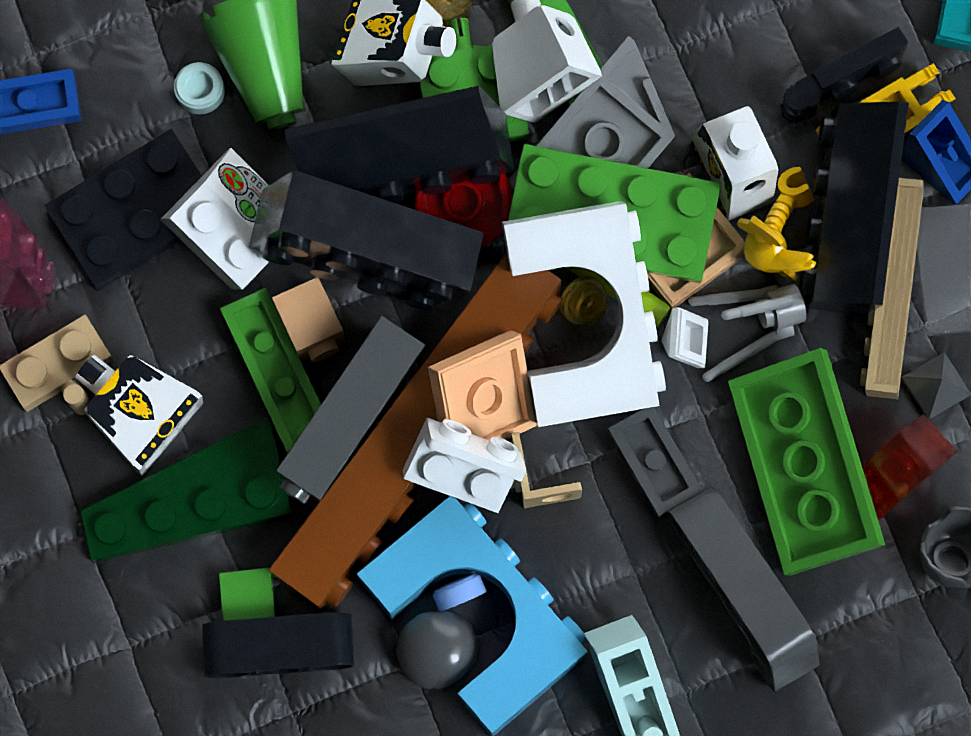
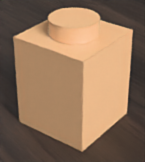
(310, 321)

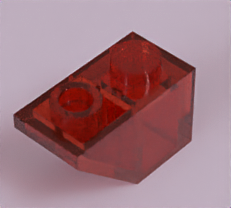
(905, 464)

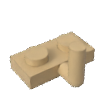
(53, 365)

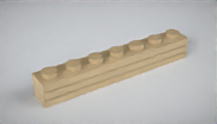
(891, 320)

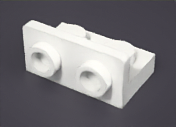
(464, 464)

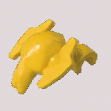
(764, 244)

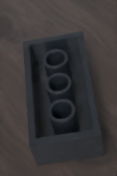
(365, 241)

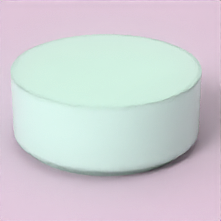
(199, 88)

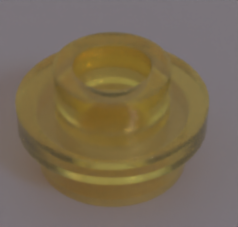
(584, 301)

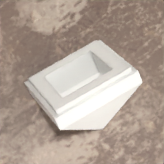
(686, 337)

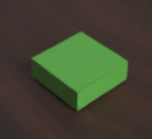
(247, 594)

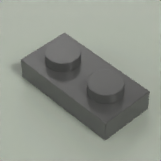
(654, 461)

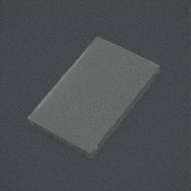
(945, 268)

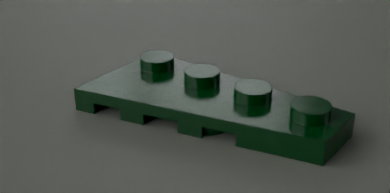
(195, 498)

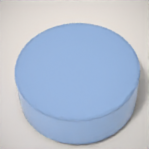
(458, 591)

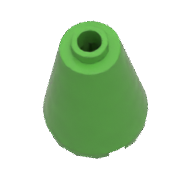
(260, 55)

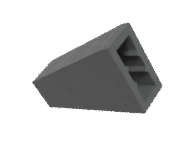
(348, 411)

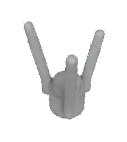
(775, 308)

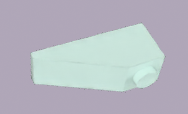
(631, 679)

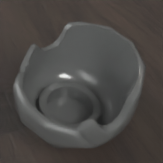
(947, 548)
(436, 649)

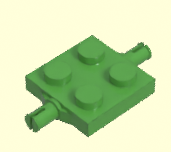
(467, 68)

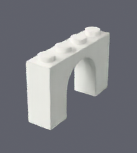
(623, 371)

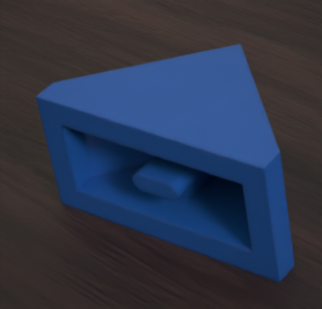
(941, 152)

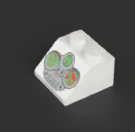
(219, 218)

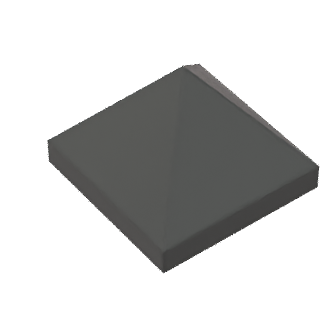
(936, 386)

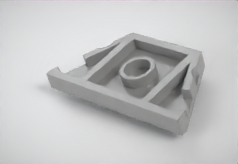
(614, 116)

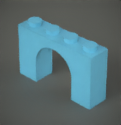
(454, 544)

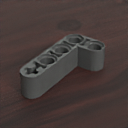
(747, 587)

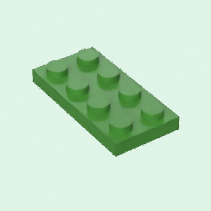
(671, 208)
(806, 462)

